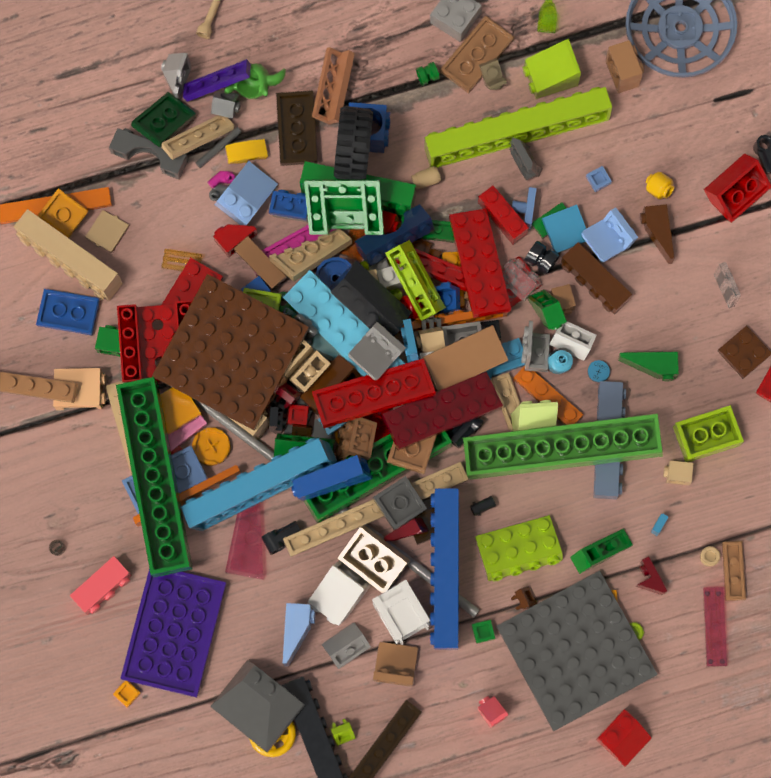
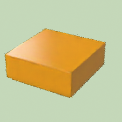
(126, 693)

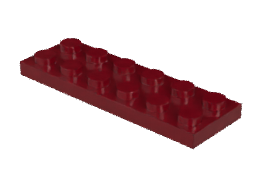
(442, 411)

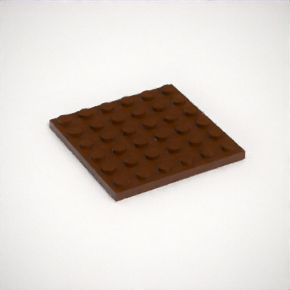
(230, 352)

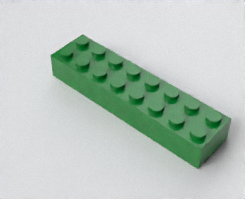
(331, 503)

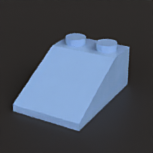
(246, 194)
(297, 626)

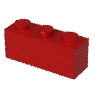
(503, 215)

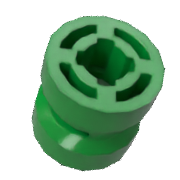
(427, 73)

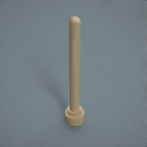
(204, 30)

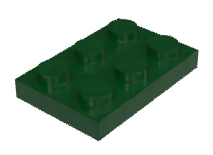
(163, 119)

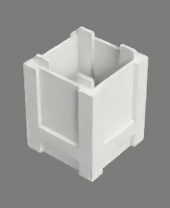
(401, 612)

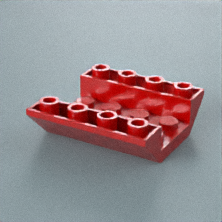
(141, 342)

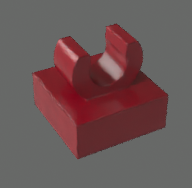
(288, 393)

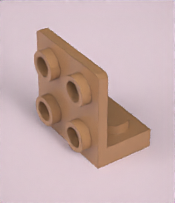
(356, 439)
(395, 664)

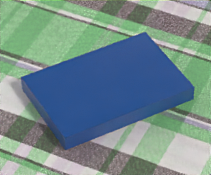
(68, 312)

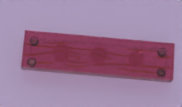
(714, 627)

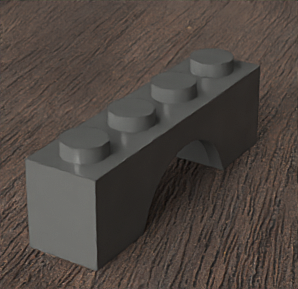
(127, 144)

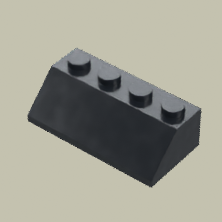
(369, 299)

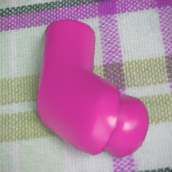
(221, 177)

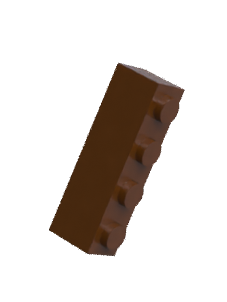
(596, 278)

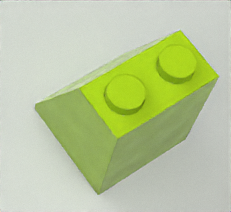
(552, 70)

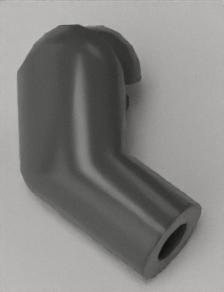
(216, 192)

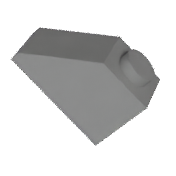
(176, 72)

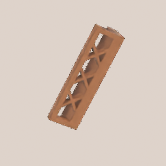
(336, 88)

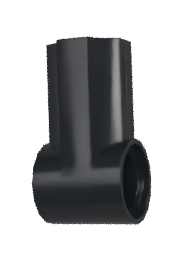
(764, 154)
(464, 430)
(274, 539)

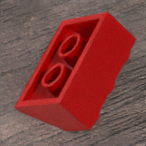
(738, 187)

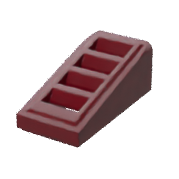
(411, 528)

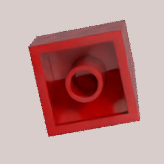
(624, 737)

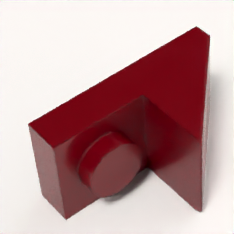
(654, 583)

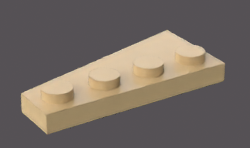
(300, 260)

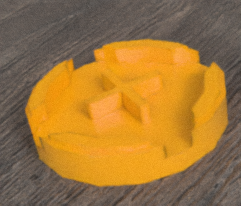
(211, 446)

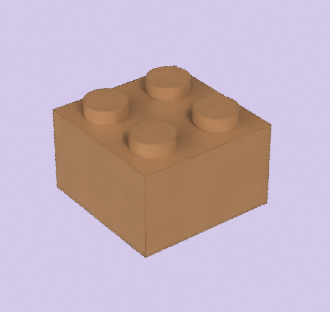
(624, 66)

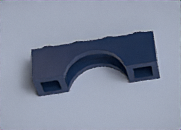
(415, 225)

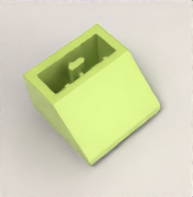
(534, 415)

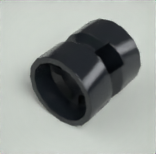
(541, 257)

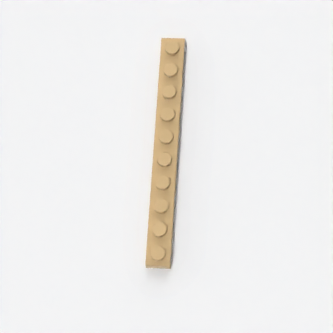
(368, 512)

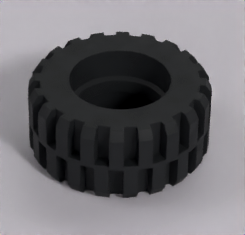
(353, 143)

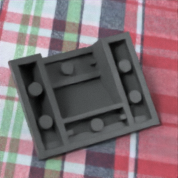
(257, 706)

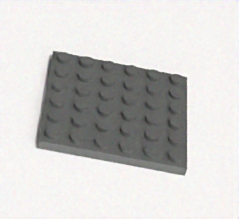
(576, 650)

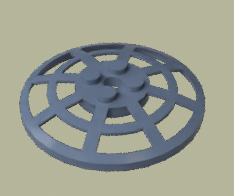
(682, 39)

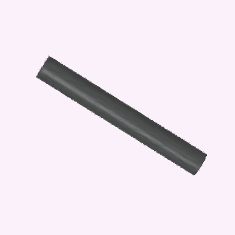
(218, 147)

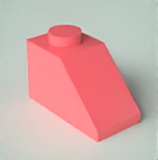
(492, 711)

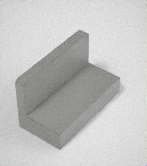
(346, 645)

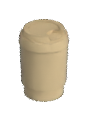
(426, 178)

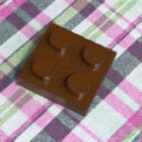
(744, 352)

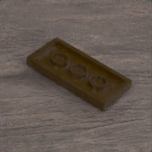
(296, 128)

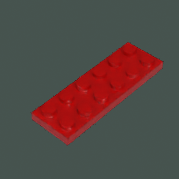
(479, 263)
(368, 396)

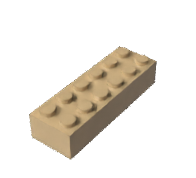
(67, 255)

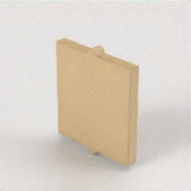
(107, 231)

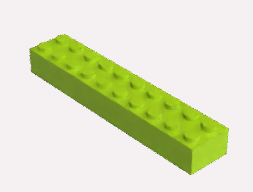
(524, 124)

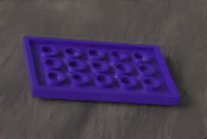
(173, 632)

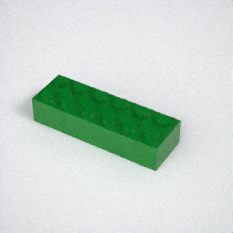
(395, 195)

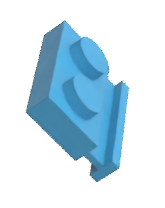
(513, 351)

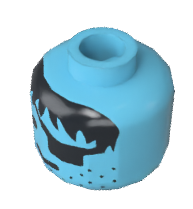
(560, 361)

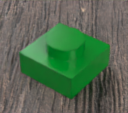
(483, 631)

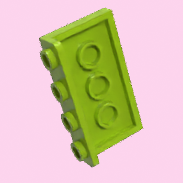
(519, 548)

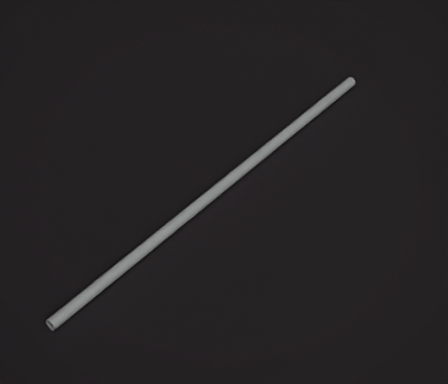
(269, 454)

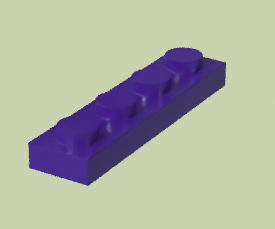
(217, 80)

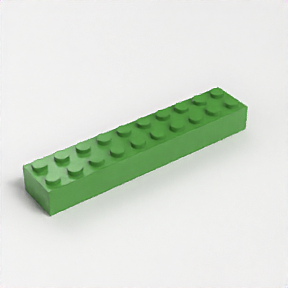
(563, 447)

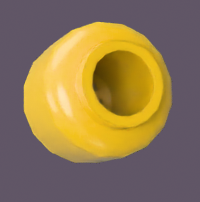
(659, 185)

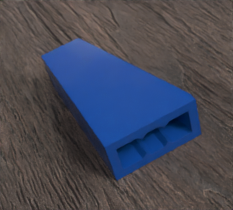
(331, 478)

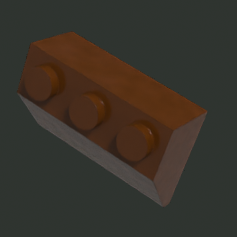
(335, 373)

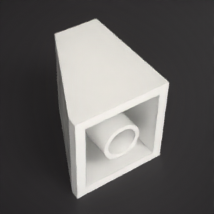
(338, 593)

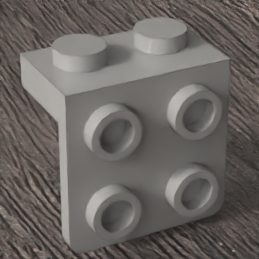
(535, 350)
(376, 351)

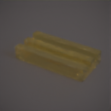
(178, 260)

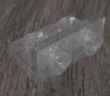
(519, 279)

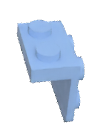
(609, 236)

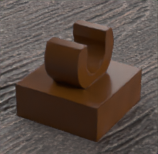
(525, 598)

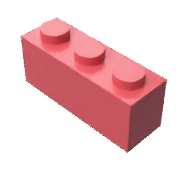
(101, 586)

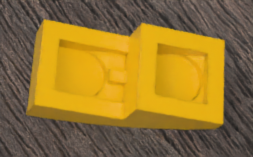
(245, 151)

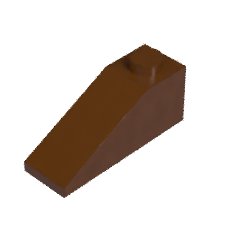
(658, 228)

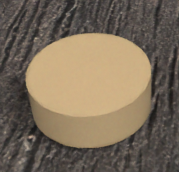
(710, 556)

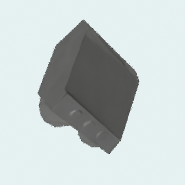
(524, 159)

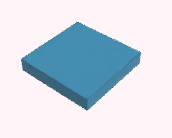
(564, 228)

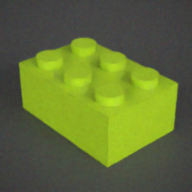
(708, 434)

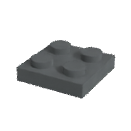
(399, 503)

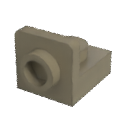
(492, 74)

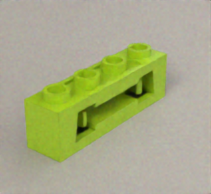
(415, 280)

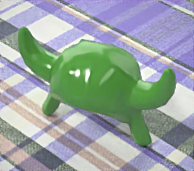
(258, 82)

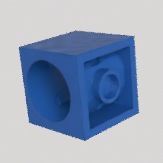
(382, 118)

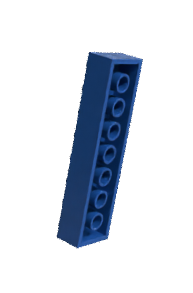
(446, 570)

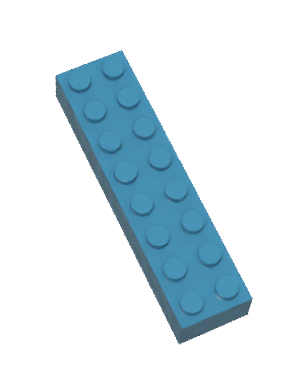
(257, 485)

